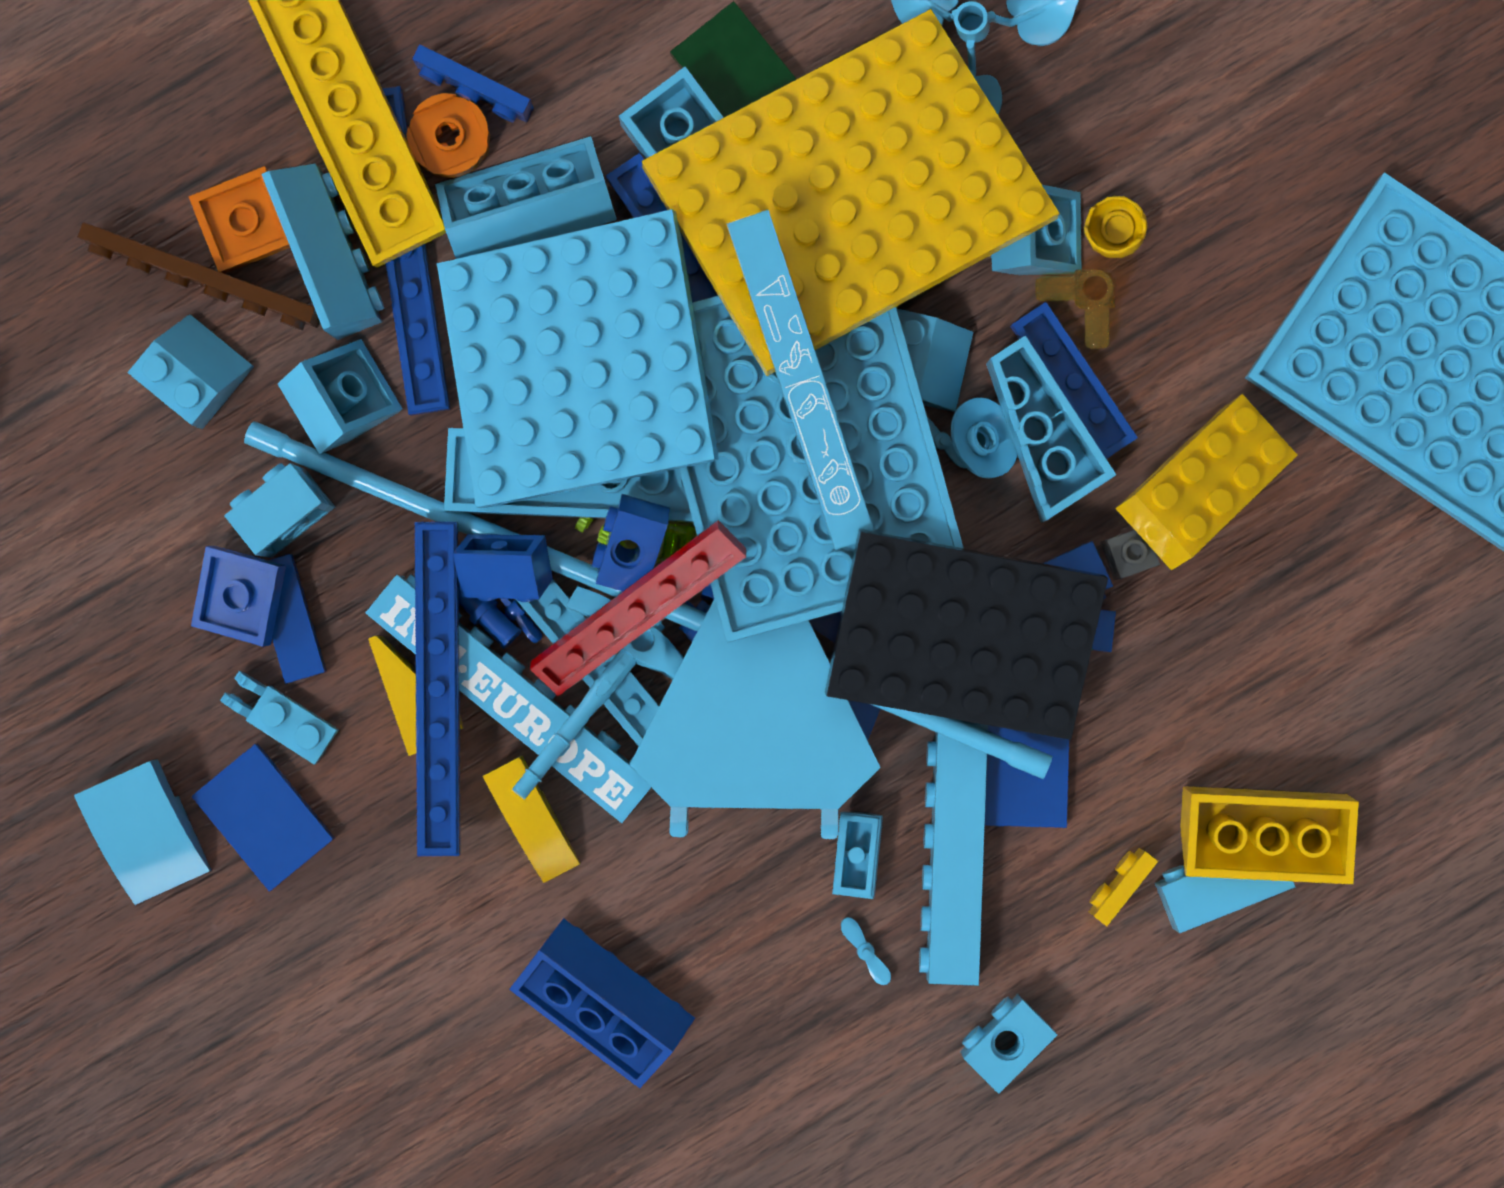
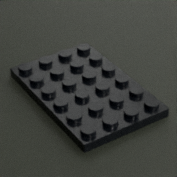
(965, 634)

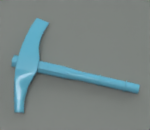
(648, 650)

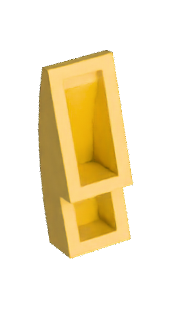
(532, 822)

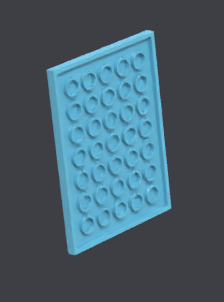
(1404, 353)
(764, 485)

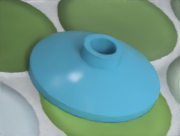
(982, 438)

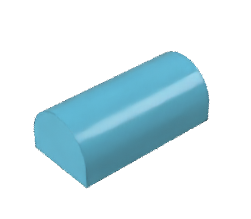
(857, 854)

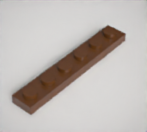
(183, 272)

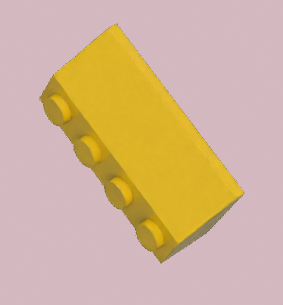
(1269, 835)

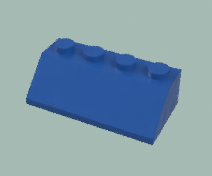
(602, 1003)

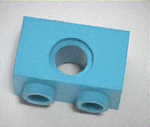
(1002, 1066)

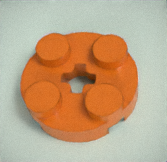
(470, 145)

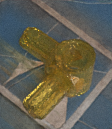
(1095, 310)

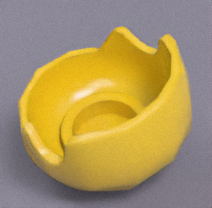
(1115, 227)

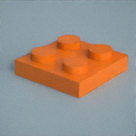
(239, 221)

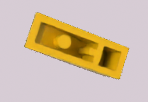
(400, 685)

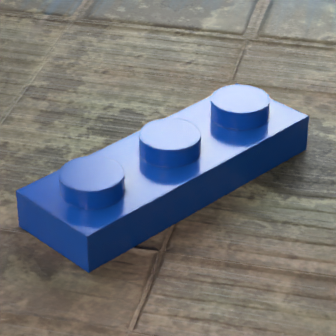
(472, 85)

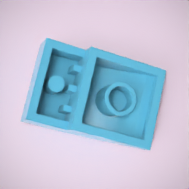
(143, 831)

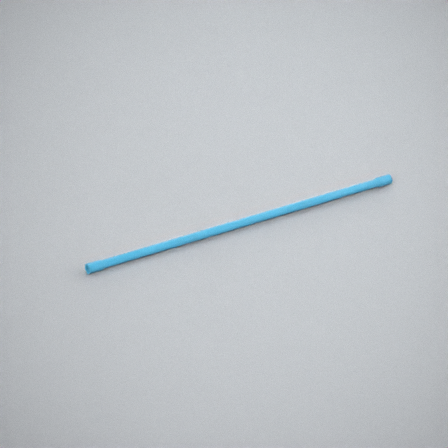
(281, 445)

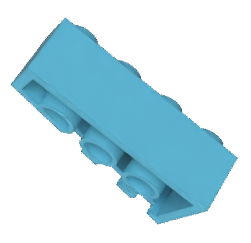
(1049, 437)

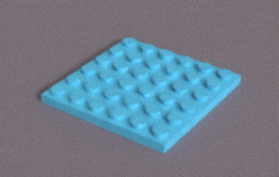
(577, 360)

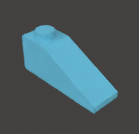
(1203, 899)

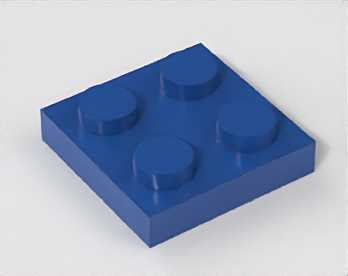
(238, 595)

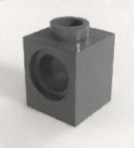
(1128, 554)

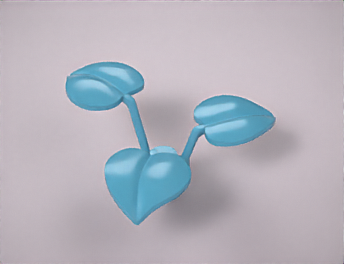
(1037, 24)

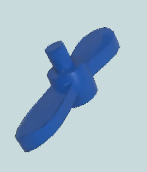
(516, 613)

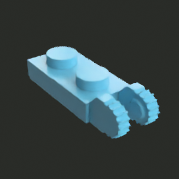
(283, 719)

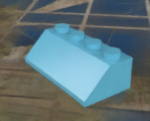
(526, 200)
(324, 250)

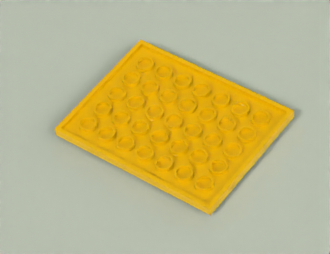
(873, 177)

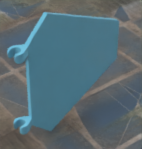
(754, 729)

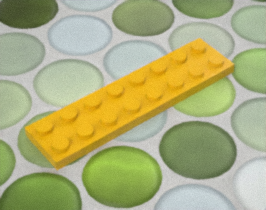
(351, 125)

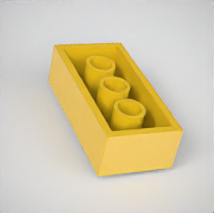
(1206, 482)

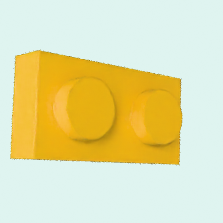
(1131, 872)

